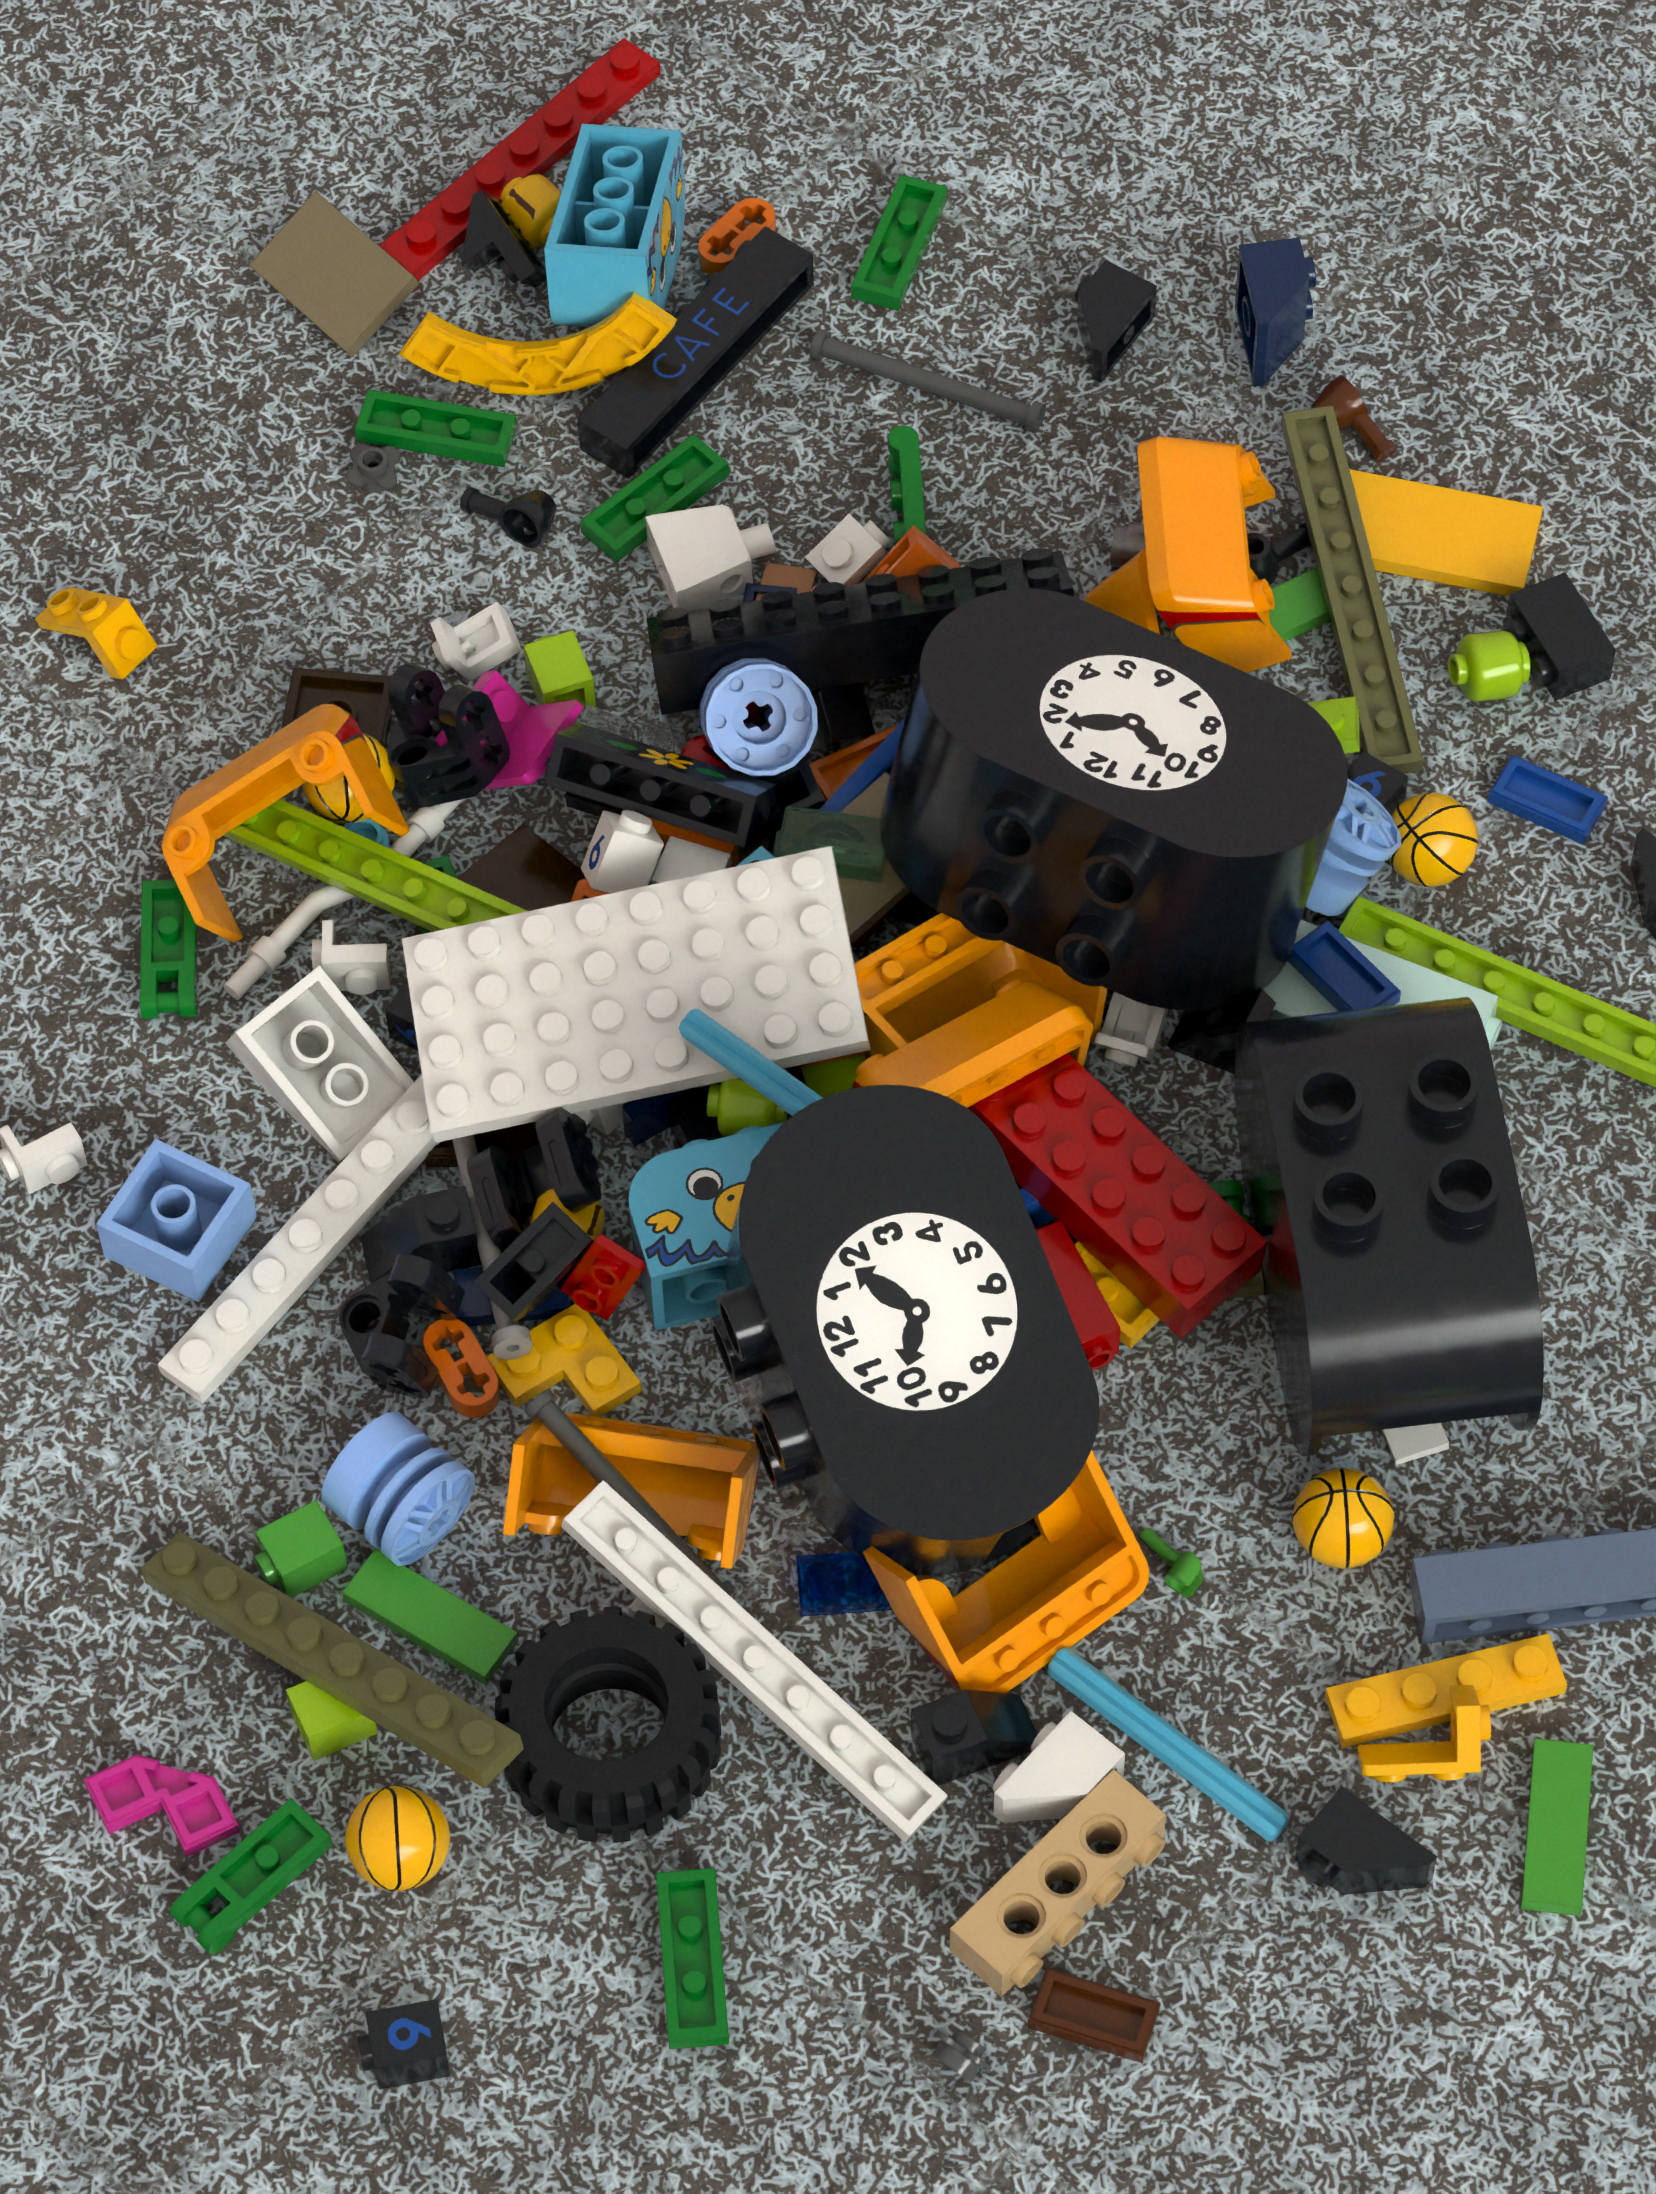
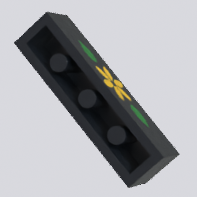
(660, 784)

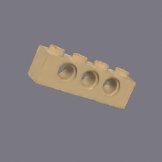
(1109, 1813)

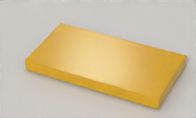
(1447, 533)

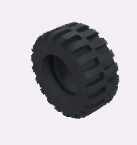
(603, 1655)

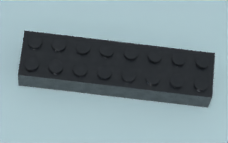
(834, 631)

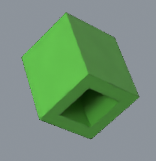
(299, 1550)

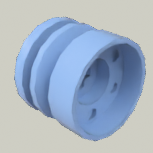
(789, 718)
(1356, 848)
(397, 1488)

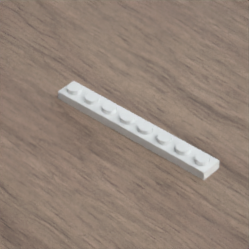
(302, 1248)
(754, 1661)

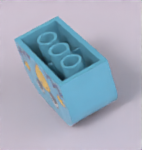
(616, 223)
(684, 1220)

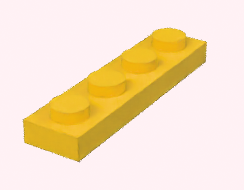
(1421, 1693)

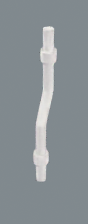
(270, 951)

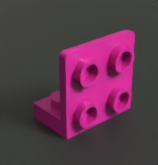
(526, 728)

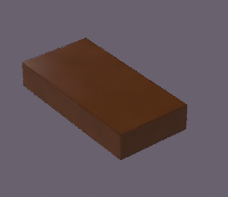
(1094, 2015)

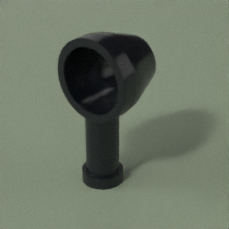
(530, 511)
(1266, 563)

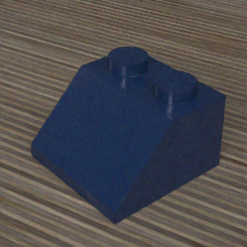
(1272, 302)

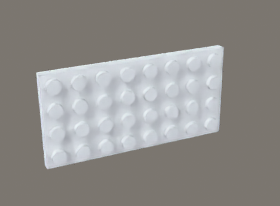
(591, 992)

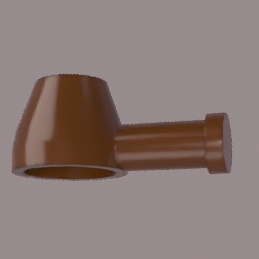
(1352, 412)

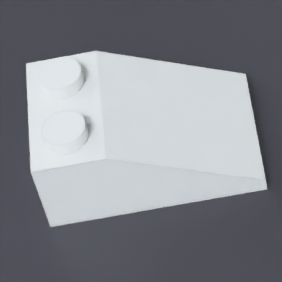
(321, 1063)

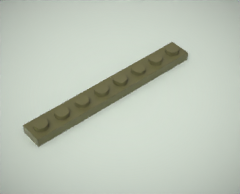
(1351, 587)
(333, 1660)

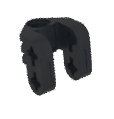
(454, 771)
(510, 1186)
(383, 1354)

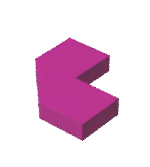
(144, 1787)

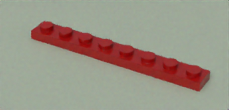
(525, 152)

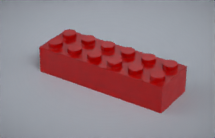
(1122, 1193)

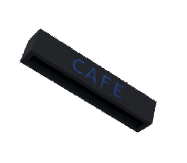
(697, 354)

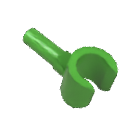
(1185, 1568)

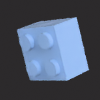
(176, 1220)

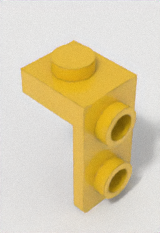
(105, 622)
(1442, 1760)

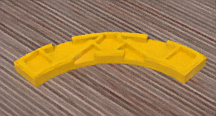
(540, 365)

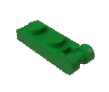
(907, 491)
(167, 951)
(251, 1875)

